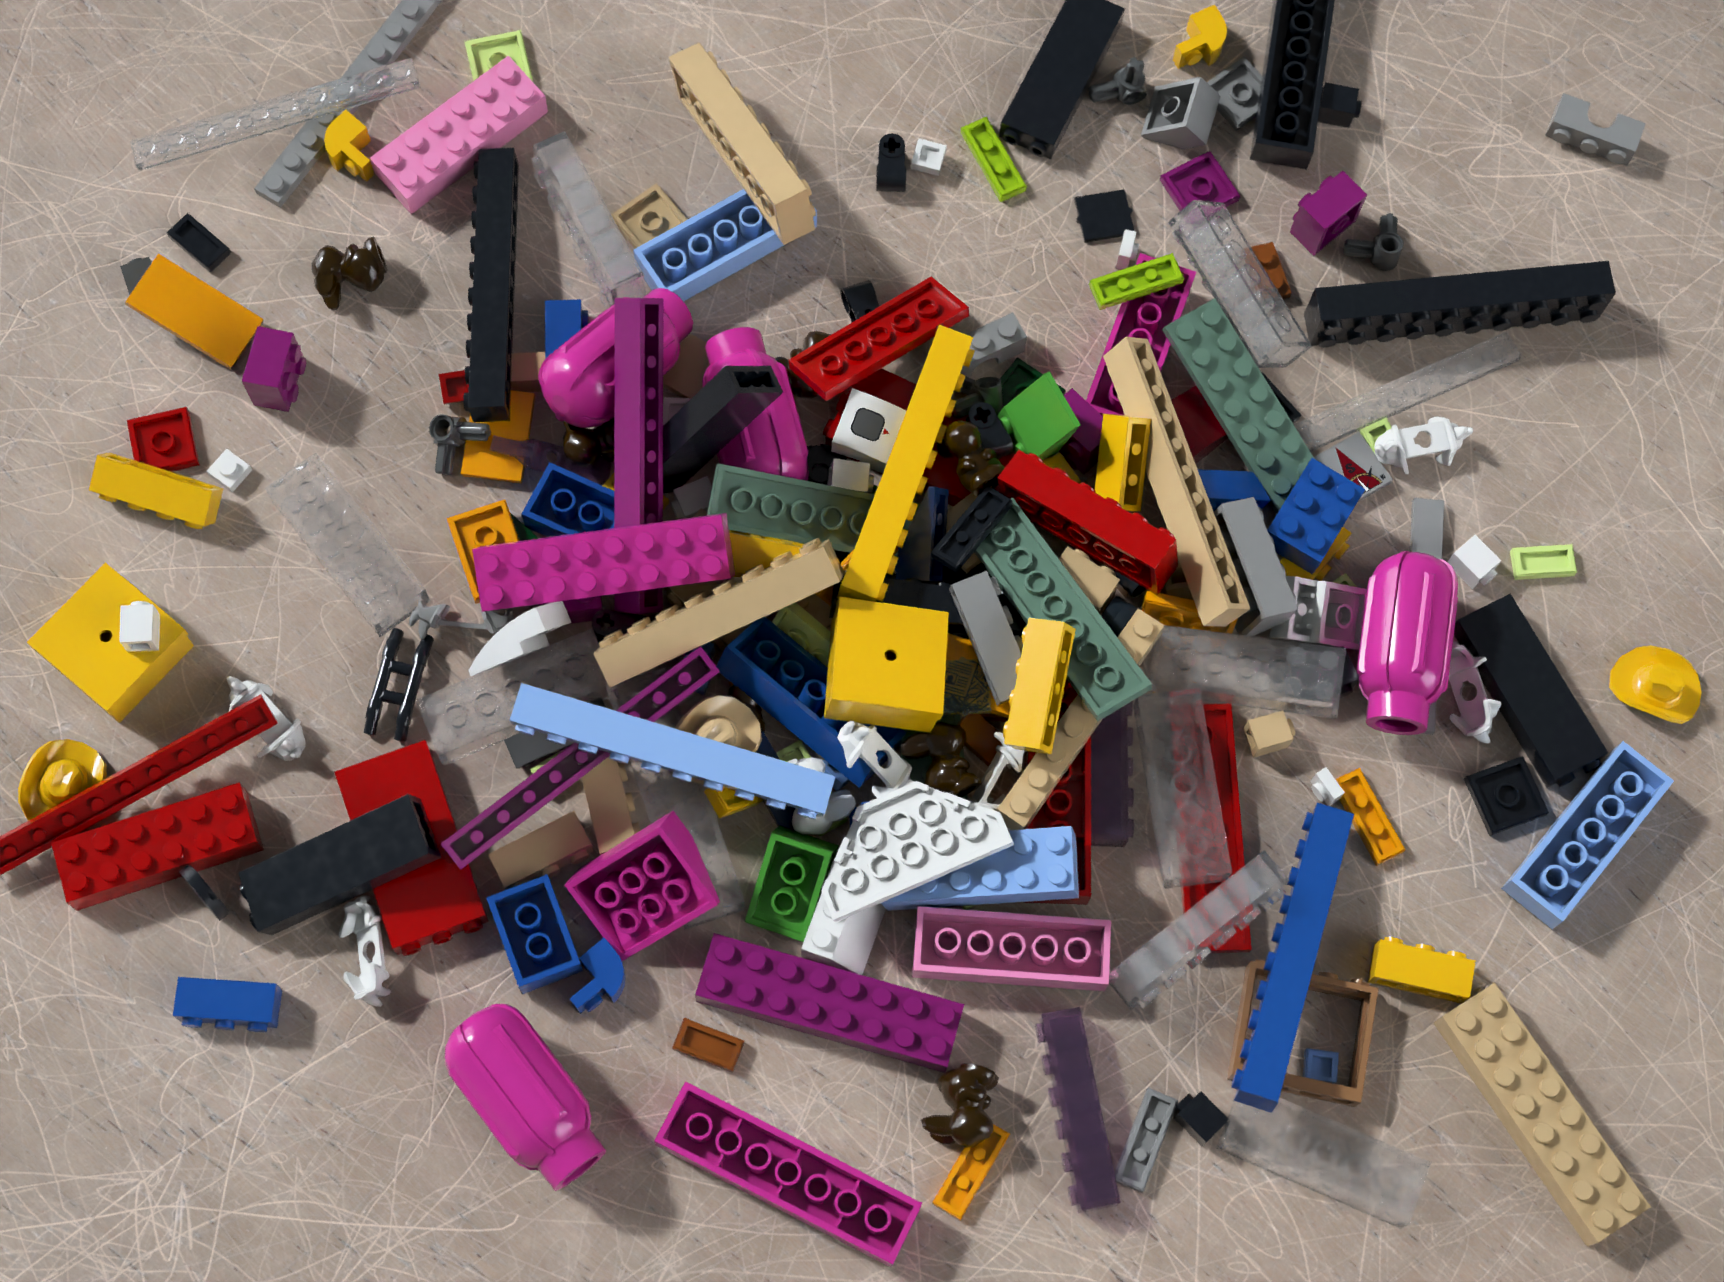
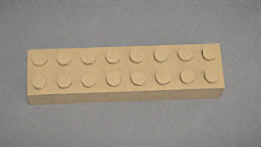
(743, 143)
(719, 613)
(1542, 1115)

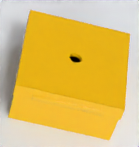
(86, 647)
(886, 665)

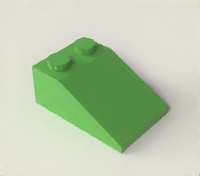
(1039, 418)
(790, 882)

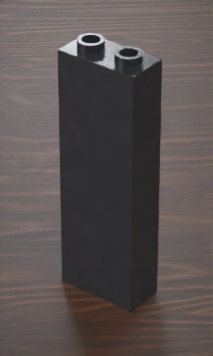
(1061, 75)
(714, 419)
(1530, 692)
(339, 865)

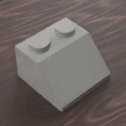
(1181, 113)

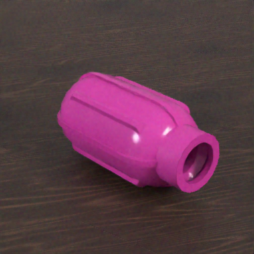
(581, 372)
(775, 437)
(1406, 640)
(523, 1094)

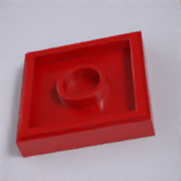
(164, 440)

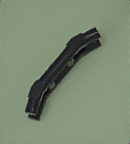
(406, 700)

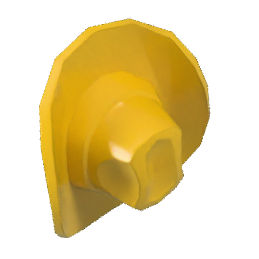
(1657, 683)
(58, 773)

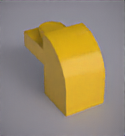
(1207, 36)
(343, 143)

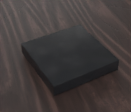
(1506, 795)

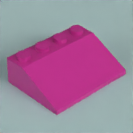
(645, 886)

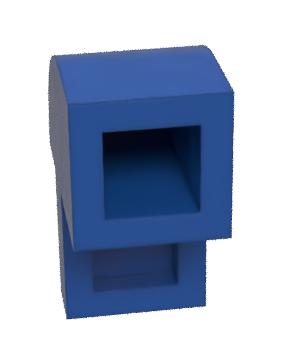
(607, 973)

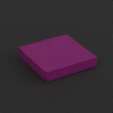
(1199, 180)

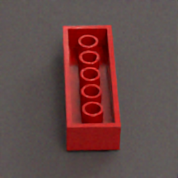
(1090, 521)
(156, 846)

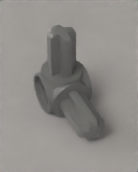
(1126, 85)
(1384, 248)
(982, 390)
(459, 432)

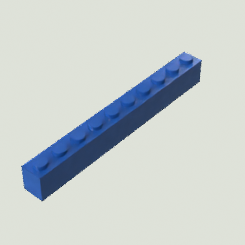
(1293, 958)

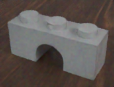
(1572, 126)
(996, 340)

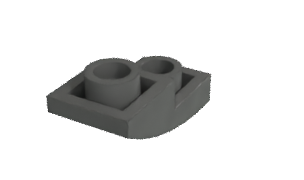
(528, 749)

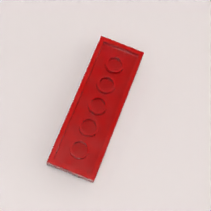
(878, 338)

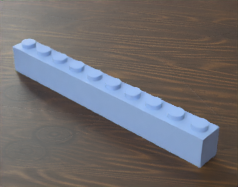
(672, 750)

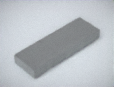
(1145, 1139)

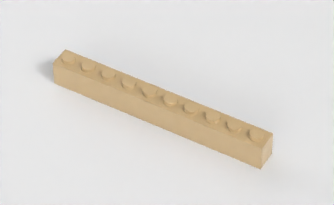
(1178, 485)

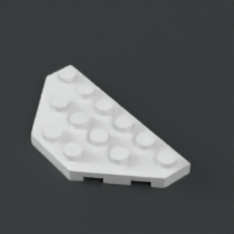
(907, 843)

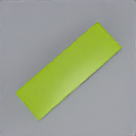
(993, 159)
(1136, 281)

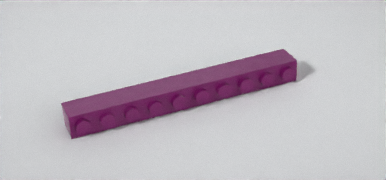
(638, 428)
(573, 763)

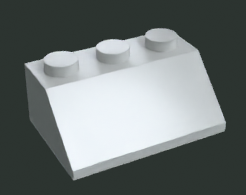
(842, 943)

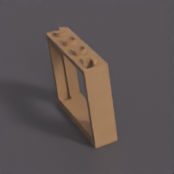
(1328, 984)

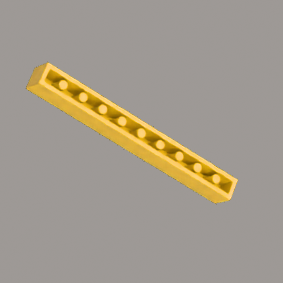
(905, 466)

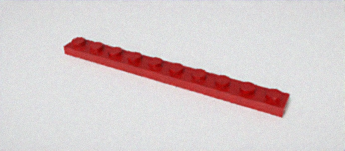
(135, 782)

